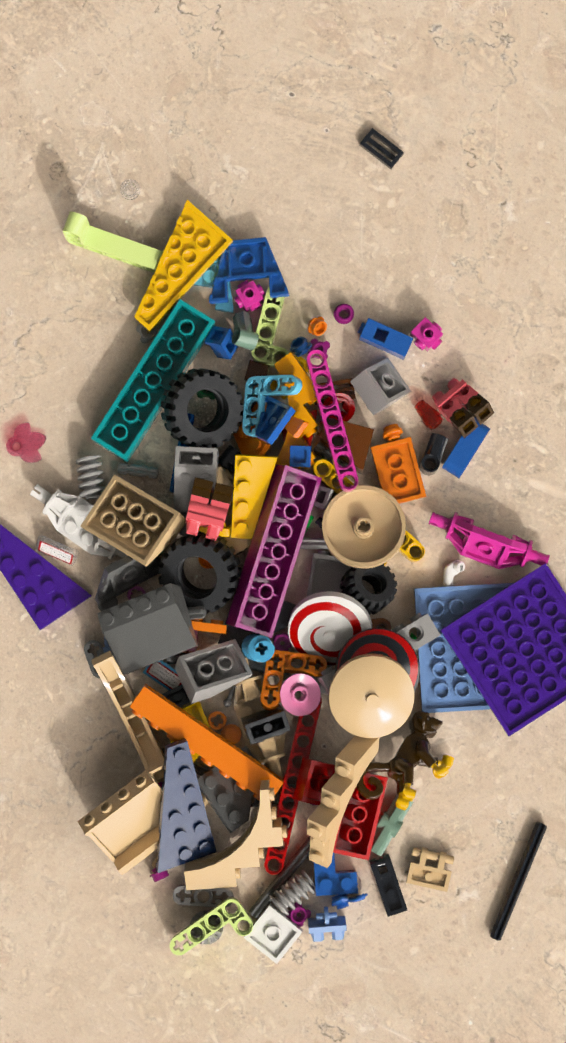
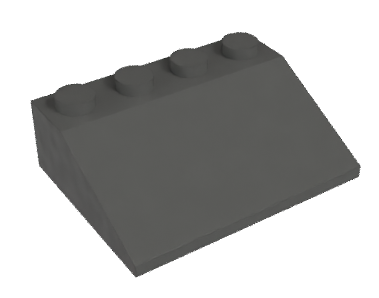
(148, 628)

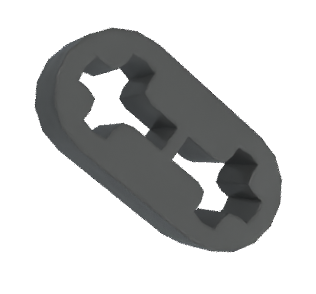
(89, 656)

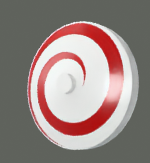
(325, 622)

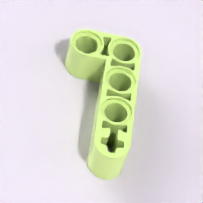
(270, 324)
(208, 929)

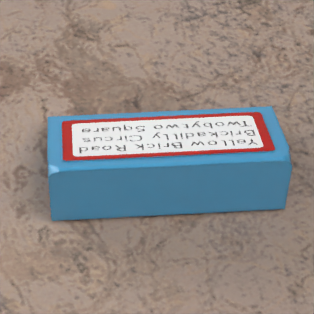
(163, 674)

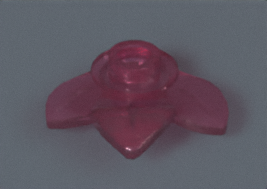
(29, 443)

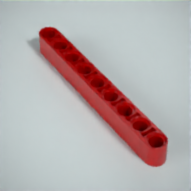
(287, 791)

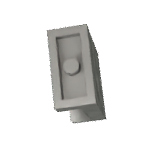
(325, 573)

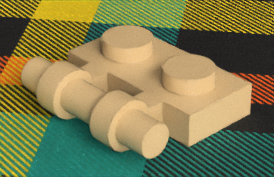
(429, 876)

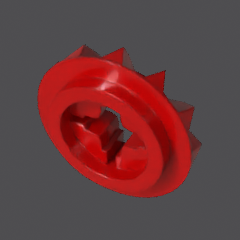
(347, 404)

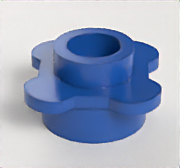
(300, 346)

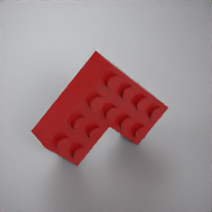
(361, 814)

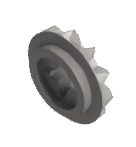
(197, 932)

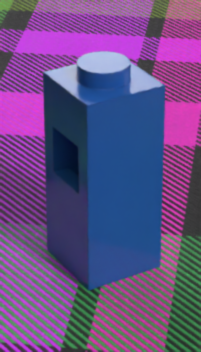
(385, 338)

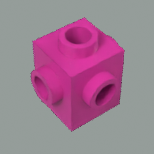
(249, 303)
(423, 328)

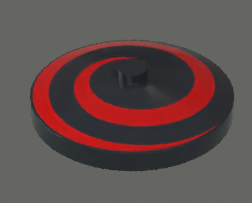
(385, 643)

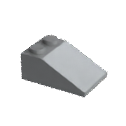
(212, 670)

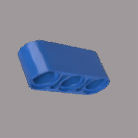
(465, 450)

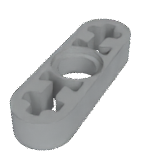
(197, 903)

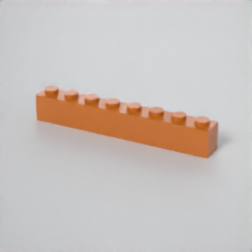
(204, 741)

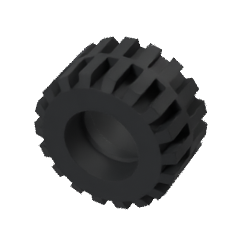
(380, 579)

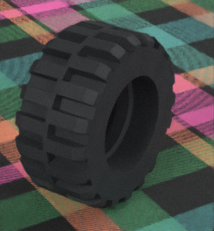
(227, 411)
(214, 552)

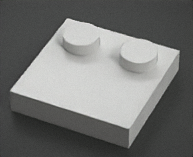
(273, 933)

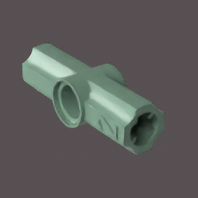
(388, 826)

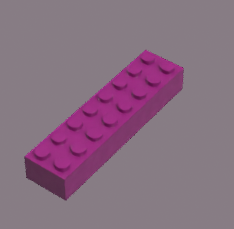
(273, 550)

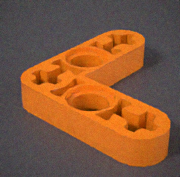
(286, 667)

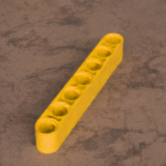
(327, 480)

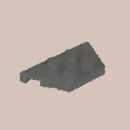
(122, 576)

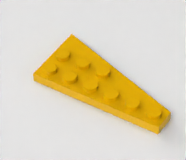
(187, 256)

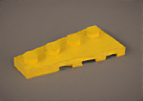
(251, 485)

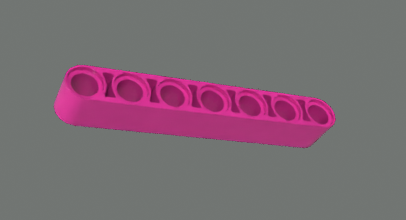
(332, 410)

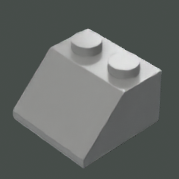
(380, 386)

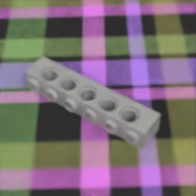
(426, 633)

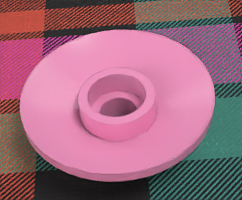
(309, 697)

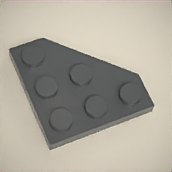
(227, 798)

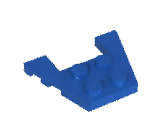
(247, 261)

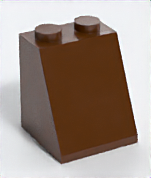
(358, 438)

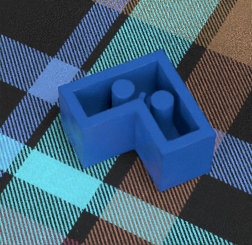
(334, 882)

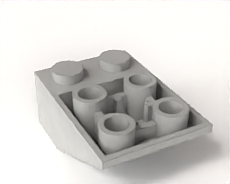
(193, 463)

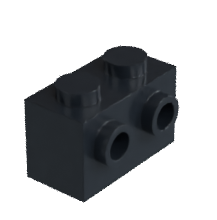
(265, 724)

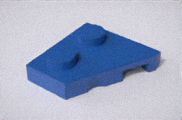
(273, 420)

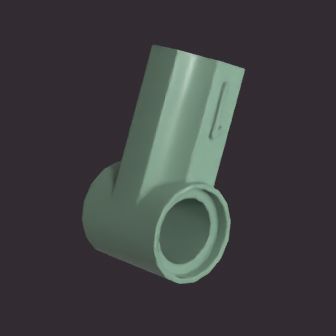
(243, 331)

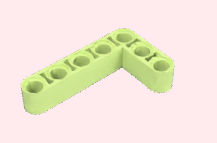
(80, 233)

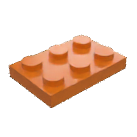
(398, 470)

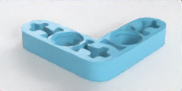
(262, 391)

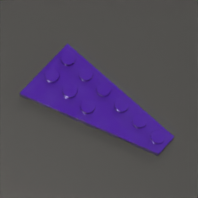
(37, 583)

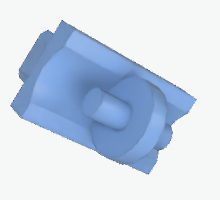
(327, 922)

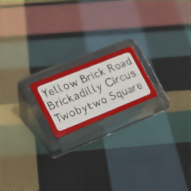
(57, 550)

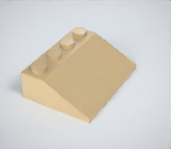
(133, 521)

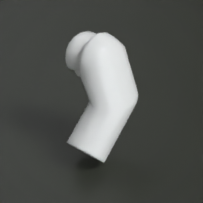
(451, 570)

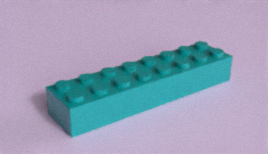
(143, 392)

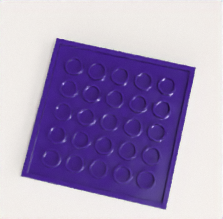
(516, 649)

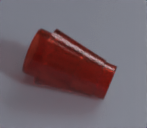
(429, 415)

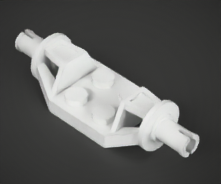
(70, 519)

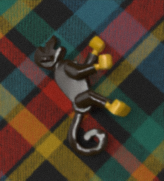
(412, 752)

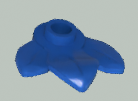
(342, 901)

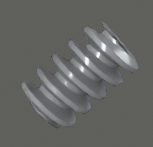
(90, 477)
(293, 893)

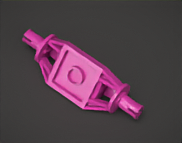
(485, 545)

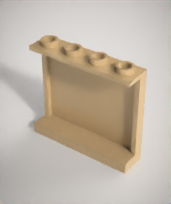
(127, 822)

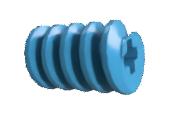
(263, 653)

